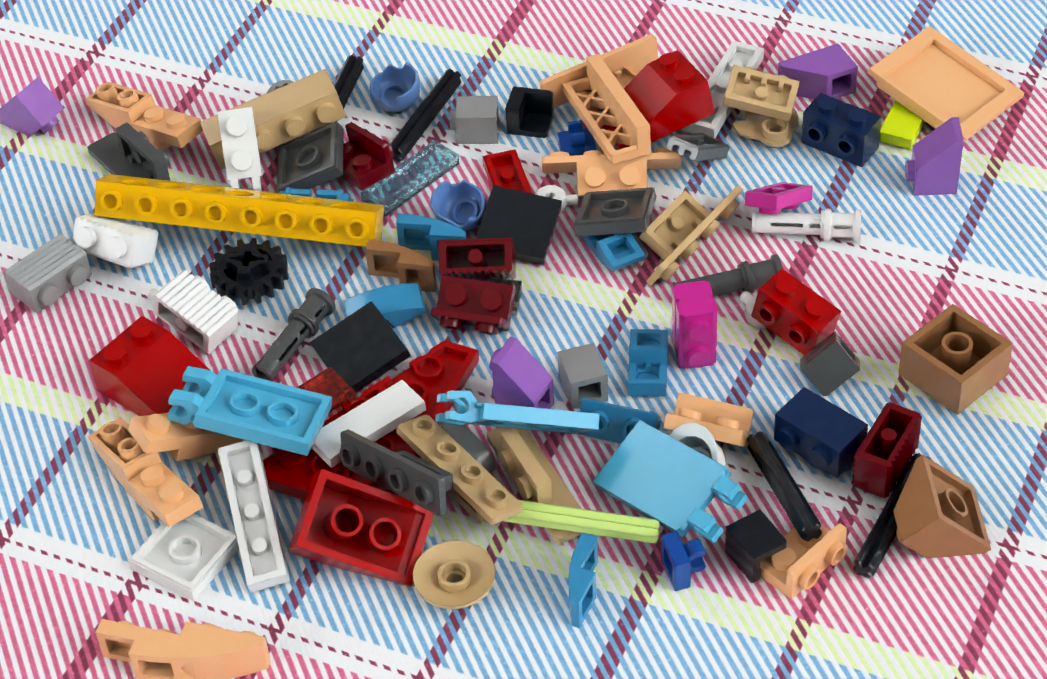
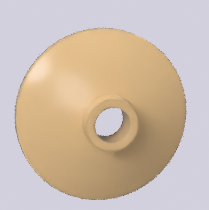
(450, 563)

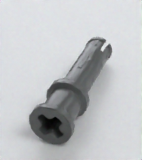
(745, 278)
(301, 325)

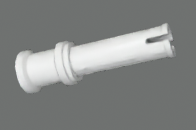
(826, 224)

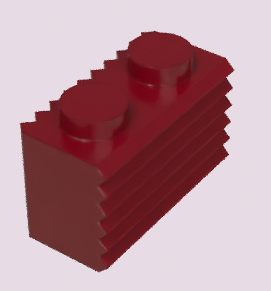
(478, 258)
(886, 450)

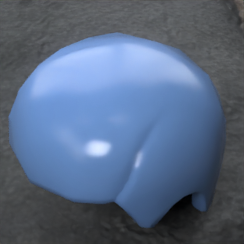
(395, 88)
(459, 204)

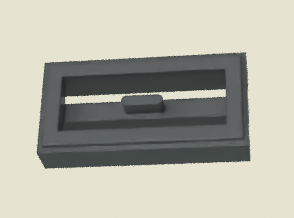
(697, 149)

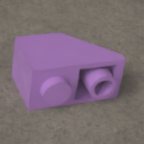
(822, 71)
(520, 377)

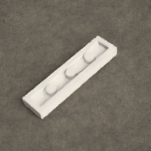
(737, 54)
(253, 515)

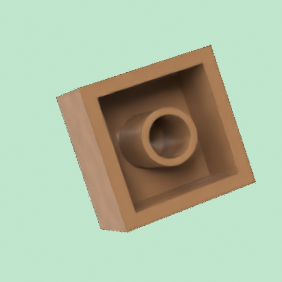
(955, 358)

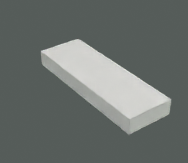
(370, 419)

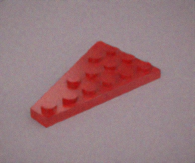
(437, 372)

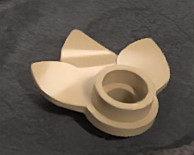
(768, 130)

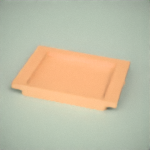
(944, 82)

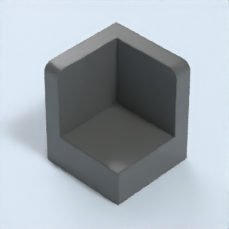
(829, 364)

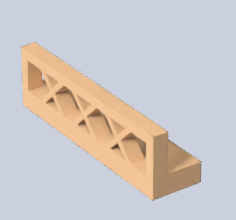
(618, 112)

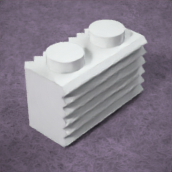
(115, 240)
(196, 311)

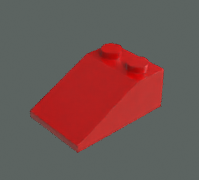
(669, 95)
(143, 368)
(360, 528)

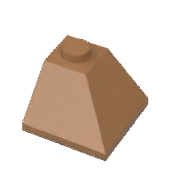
(939, 513)

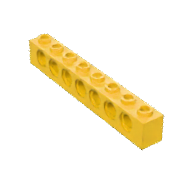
(238, 210)

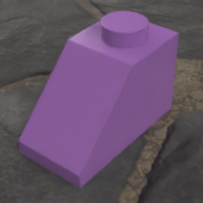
(31, 109)
(937, 160)

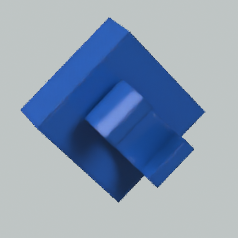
(576, 139)
(681, 559)

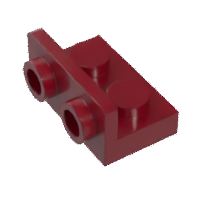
(365, 157)
(474, 304)

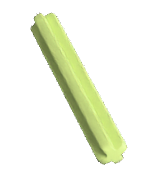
(588, 521)

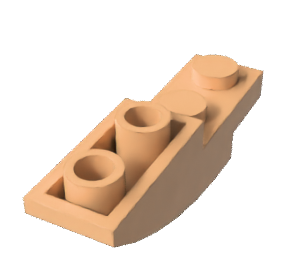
(160, 125)
(159, 434)
(144, 475)
(196, 653)

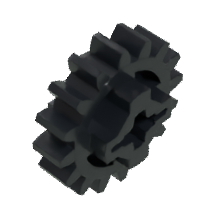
(249, 271)

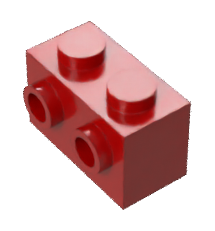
(794, 312)

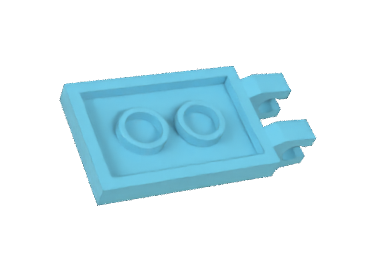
(250, 409)
(509, 416)
(668, 482)

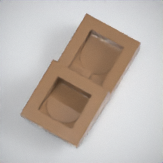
(400, 262)

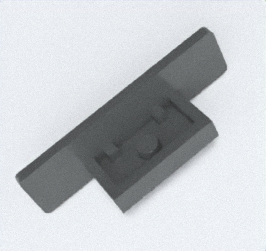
(130, 154)
(397, 472)

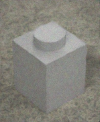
(476, 119)
(582, 374)

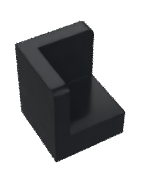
(529, 112)
(752, 541)

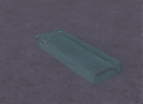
(411, 177)

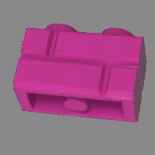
(694, 324)

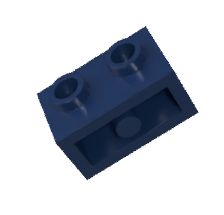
(841, 129)
(819, 432)

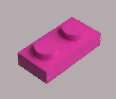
(778, 196)

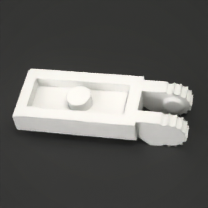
(240, 146)

